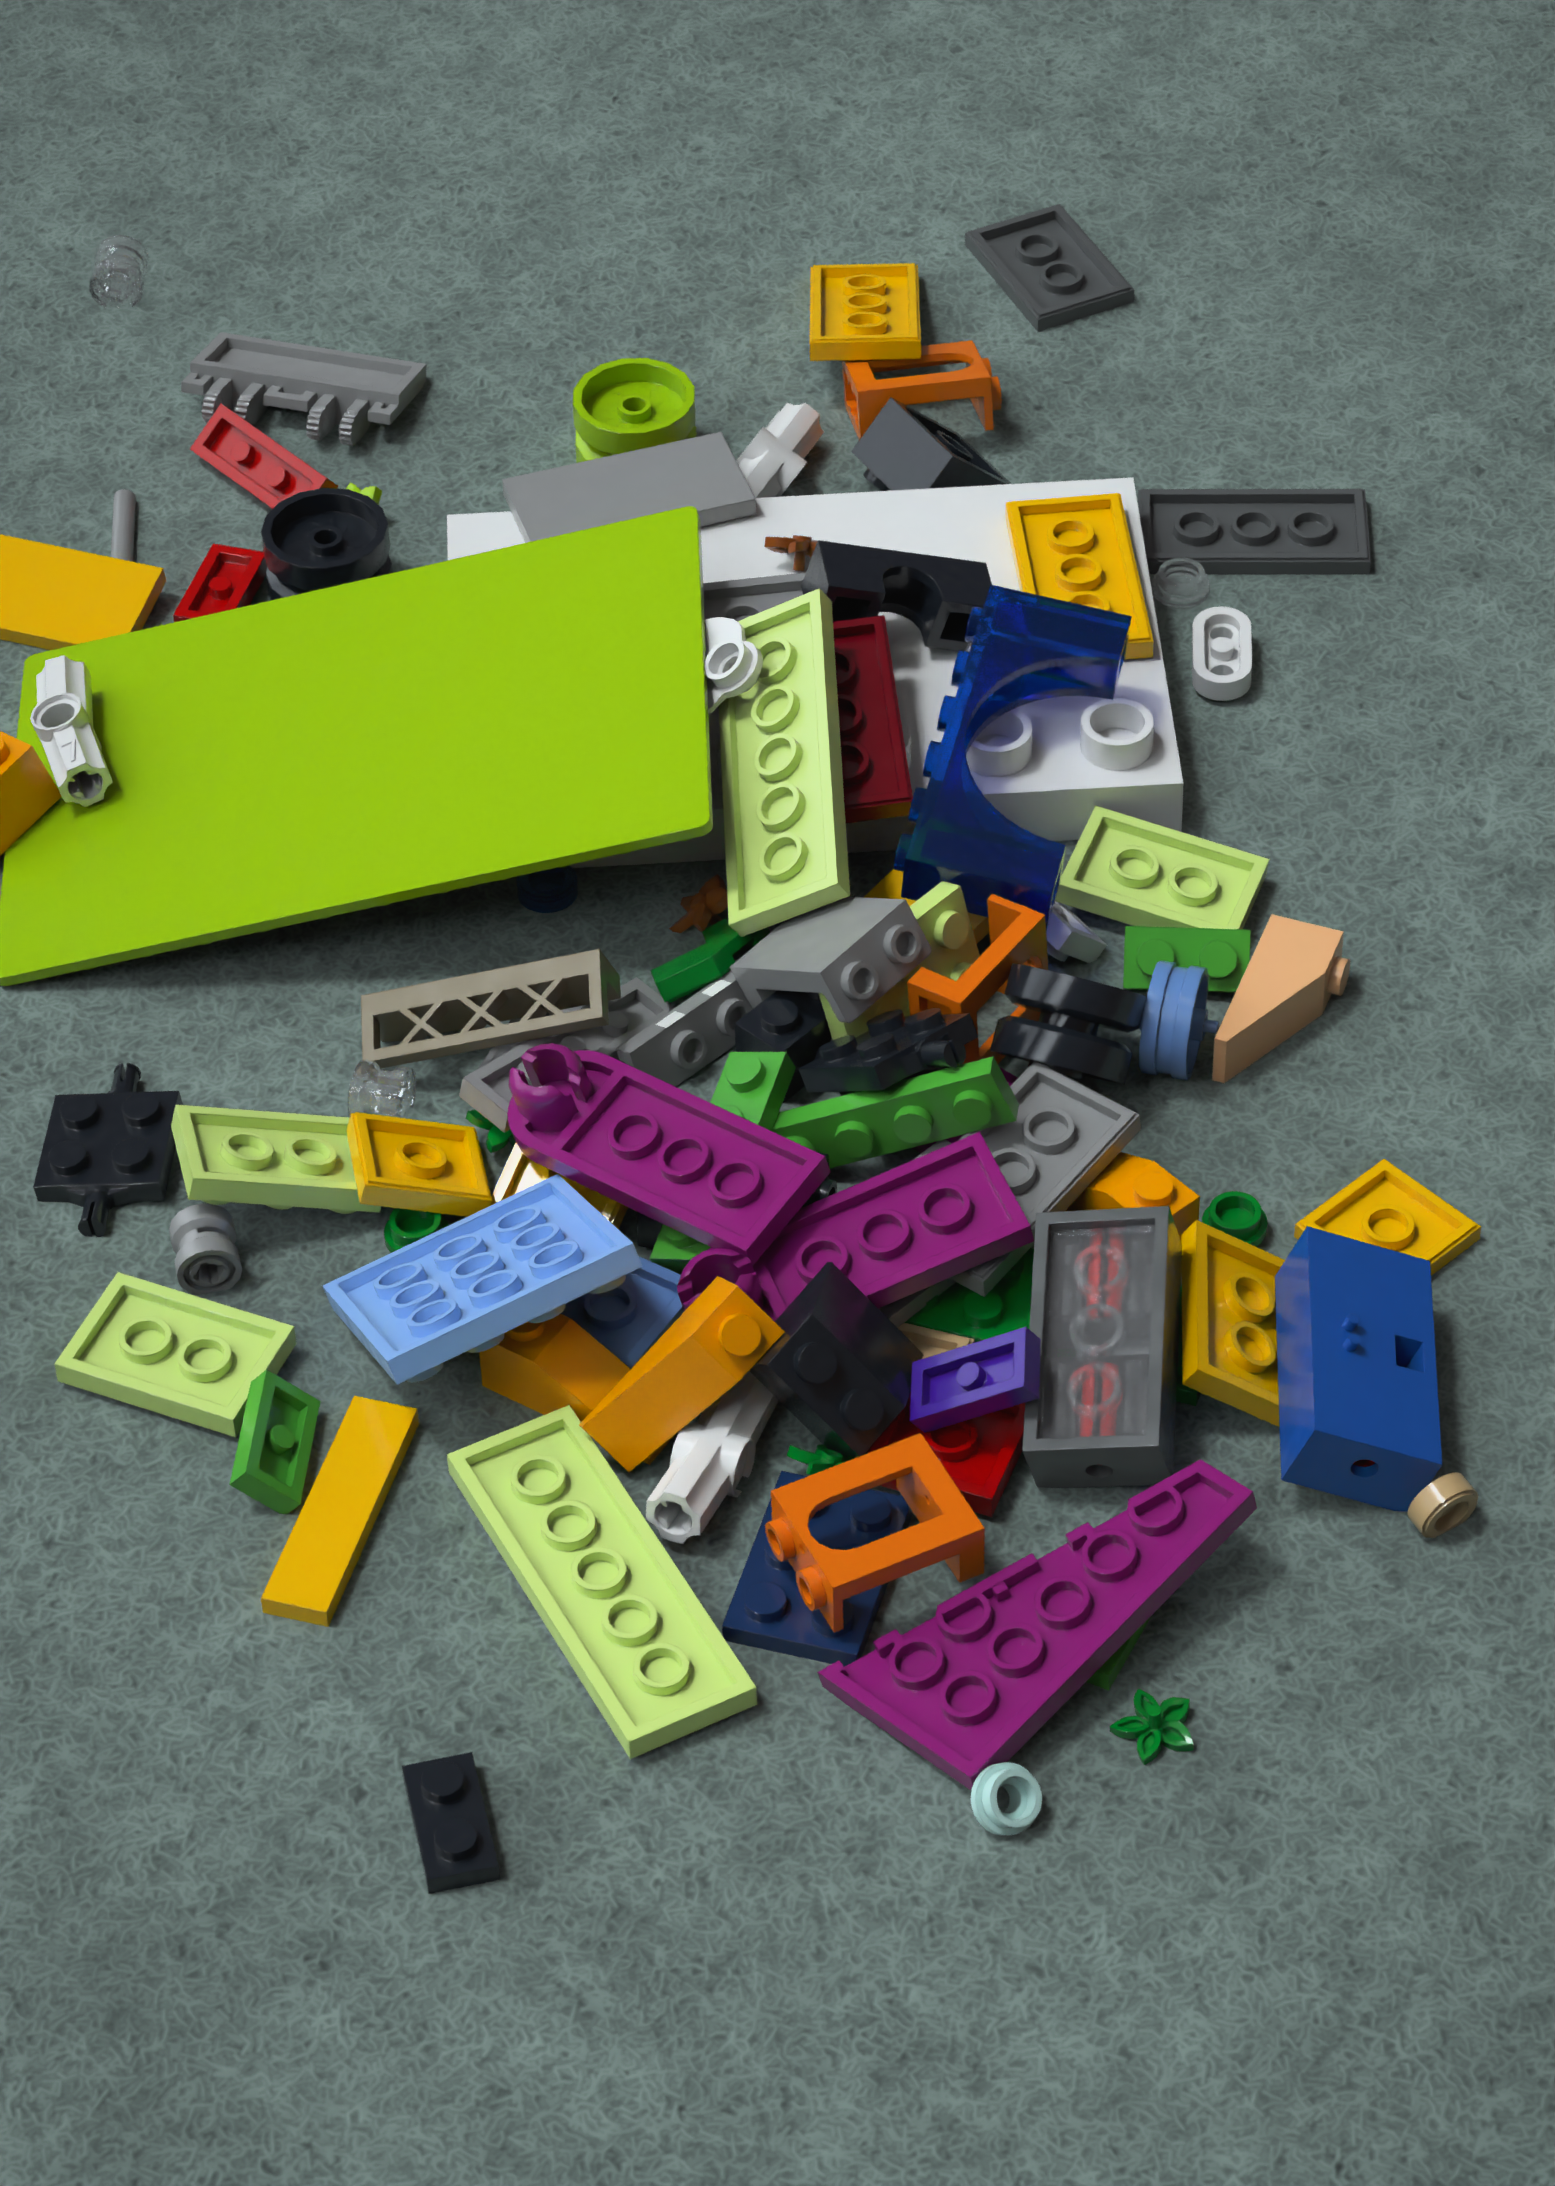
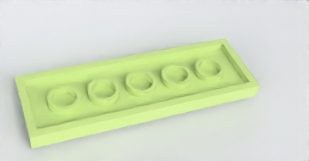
(785, 772)
(601, 1582)

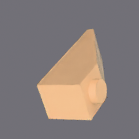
(1280, 992)

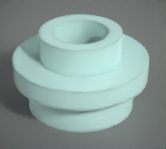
(1023, 1794)

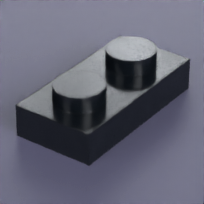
(450, 1823)

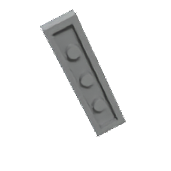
(635, 1010)

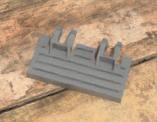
(340, 384)

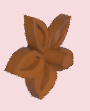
(800, 545)
(703, 906)

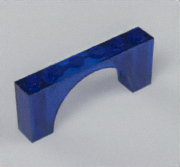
(1019, 654)

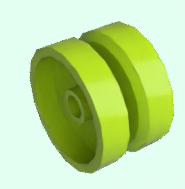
(631, 407)

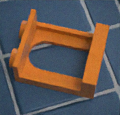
(866, 395)
(1015, 938)
(828, 1575)

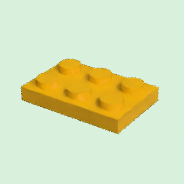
(1230, 1321)

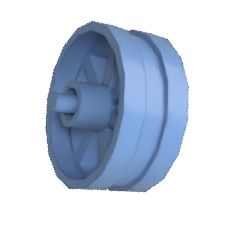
(1174, 1020)

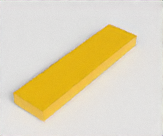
(340, 1511)

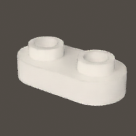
(1221, 653)

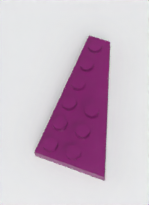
(1029, 1636)

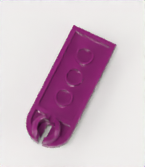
(659, 1149)
(882, 1233)

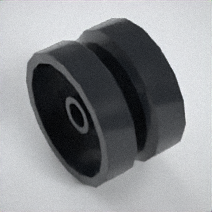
(324, 541)
(1068, 1024)

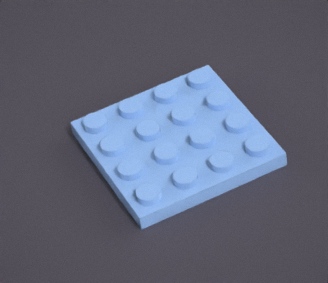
(481, 1279)

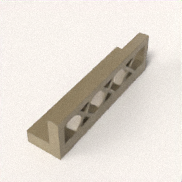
(484, 999)

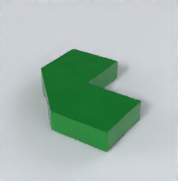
(704, 962)

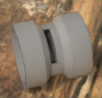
(205, 1258)

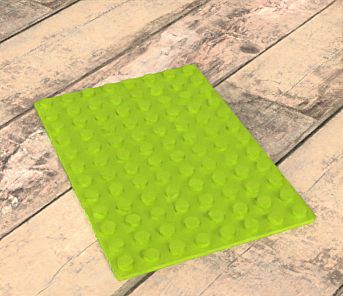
(374, 747)

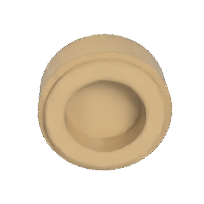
(1443, 1505)

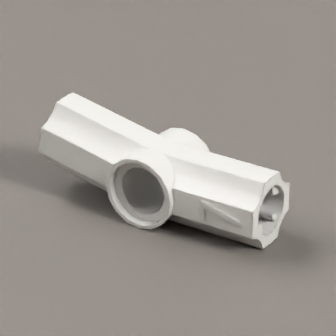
(780, 449)
(67, 732)
(710, 1460)

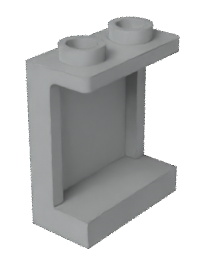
(842, 950)

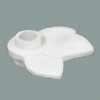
(730, 660)

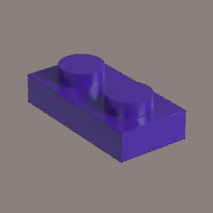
(975, 1380)

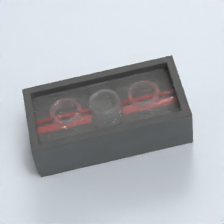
(1108, 1347)

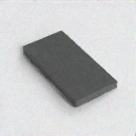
(1257, 530)

